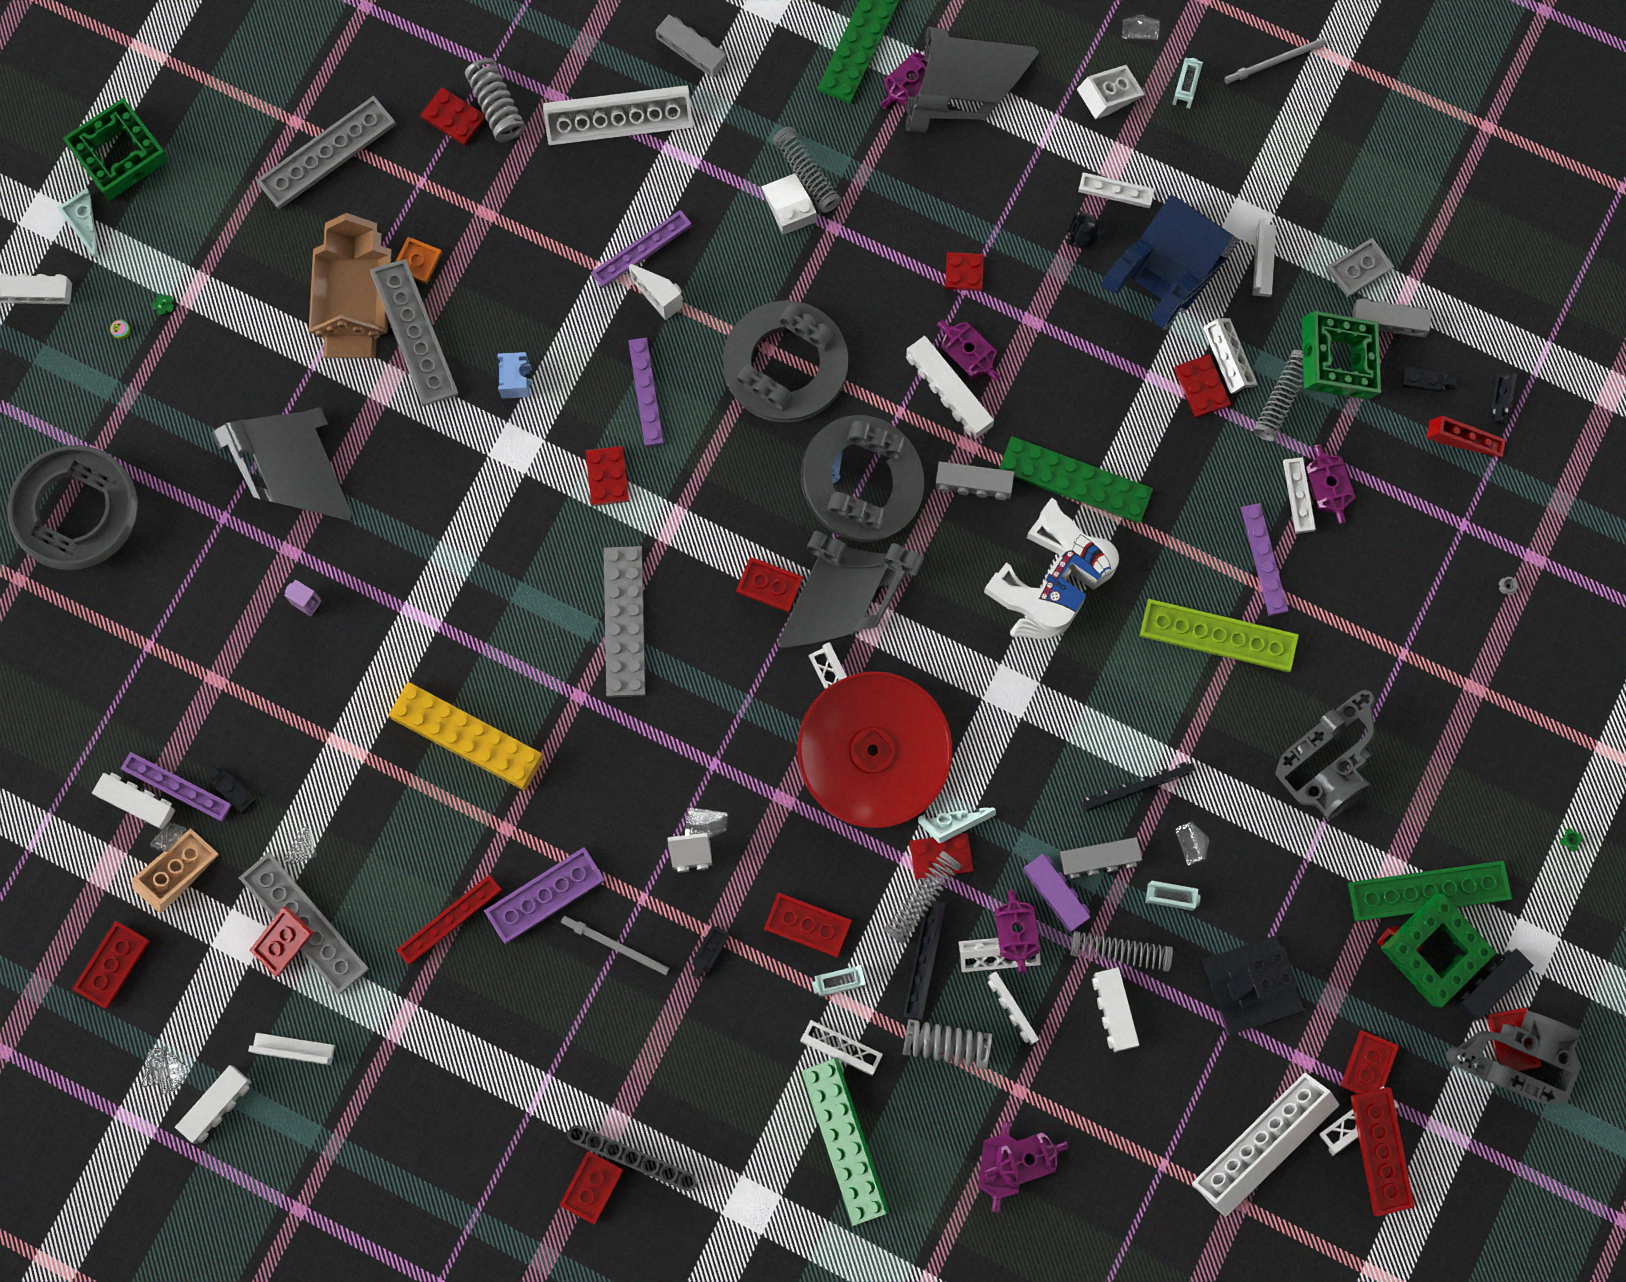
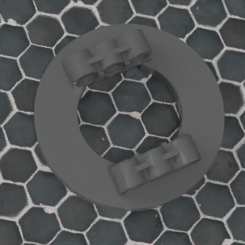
(769, 398)
(90, 468)
(851, 516)

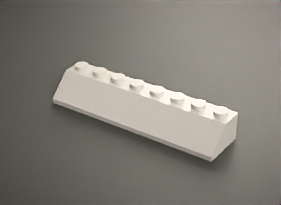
(617, 115)
(1265, 1144)

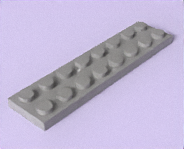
(326, 152)
(414, 332)
(624, 622)
(326, 947)

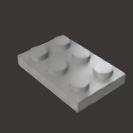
(1359, 267)

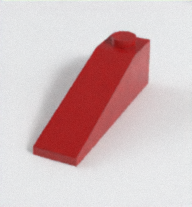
(1465, 437)

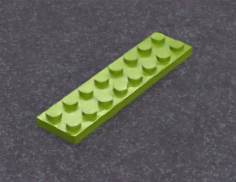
(1219, 635)

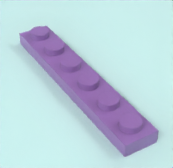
(641, 249)
(646, 392)
(1264, 559)
(176, 787)

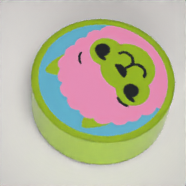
(120, 329)

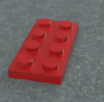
(807, 925)
(111, 965)

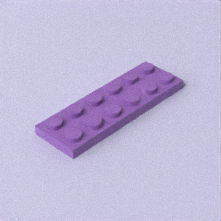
(544, 895)

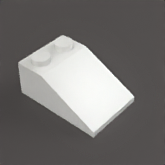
(1109, 91)
(790, 203)
(658, 290)
(690, 852)

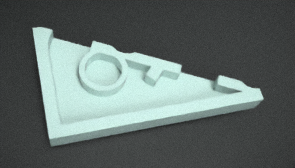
(80, 217)
(953, 823)

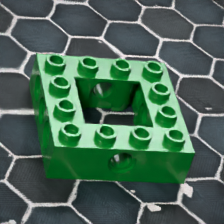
(103, 128)
(1363, 337)
(1402, 950)

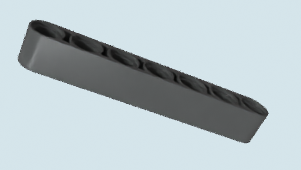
(624, 1151)

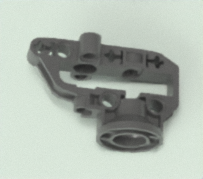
(1337, 788)
(1545, 1041)

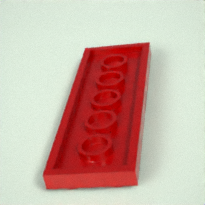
(1382, 1151)

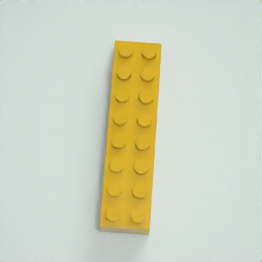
(466, 736)

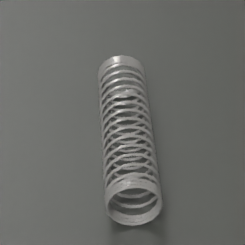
(788, 137)
(1258, 427)
(892, 931)
(1076, 942)

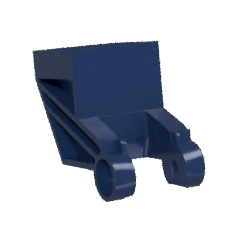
(1173, 258)

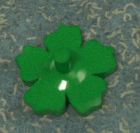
(163, 304)

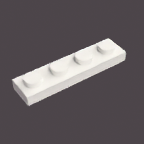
(1116, 190)
(1299, 495)
(1016, 1016)

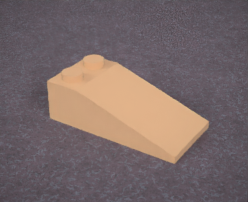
(173, 871)

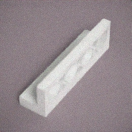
(1264, 259)
(1228, 355)
(832, 660)
(986, 948)
(292, 1049)
(834, 1052)
(1347, 1139)

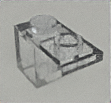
(706, 822)

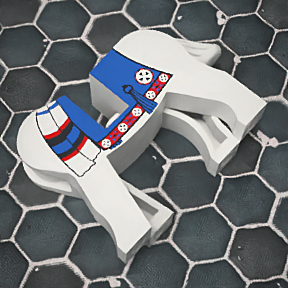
(1055, 605)

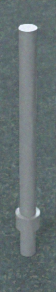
(1243, 73)
(580, 928)

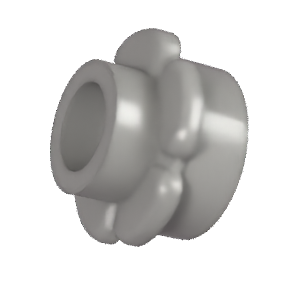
(1508, 581)

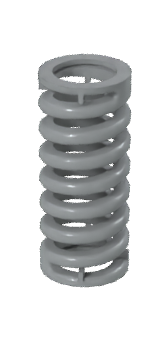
(489, 106)
(939, 1042)

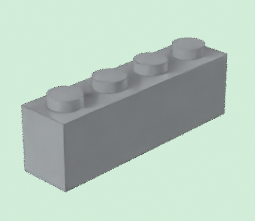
(691, 45)
(1394, 318)
(974, 480)
(1100, 857)

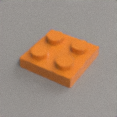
(420, 259)

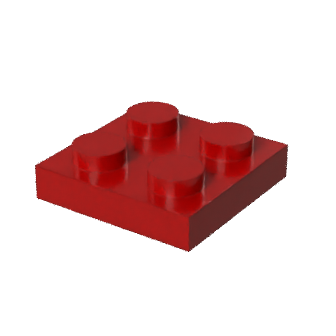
(964, 271)

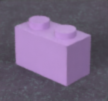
(302, 597)

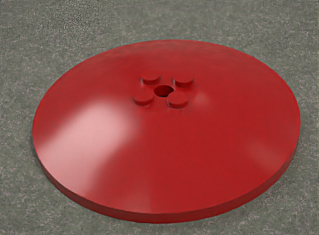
(909, 740)

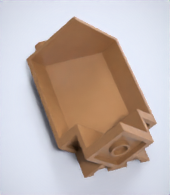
(343, 293)

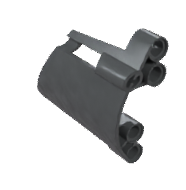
(964, 72)
(288, 460)
(843, 589)

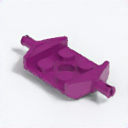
(898, 84)
(978, 361)
(1330, 498)
(1017, 945)
(1011, 1162)
(995, 1184)

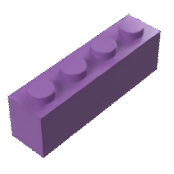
(1056, 893)

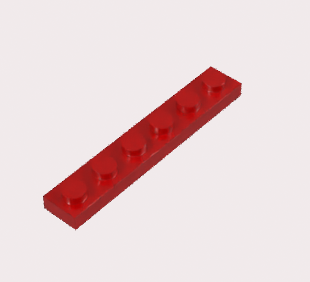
(449, 920)

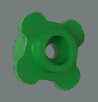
(1577, 838)

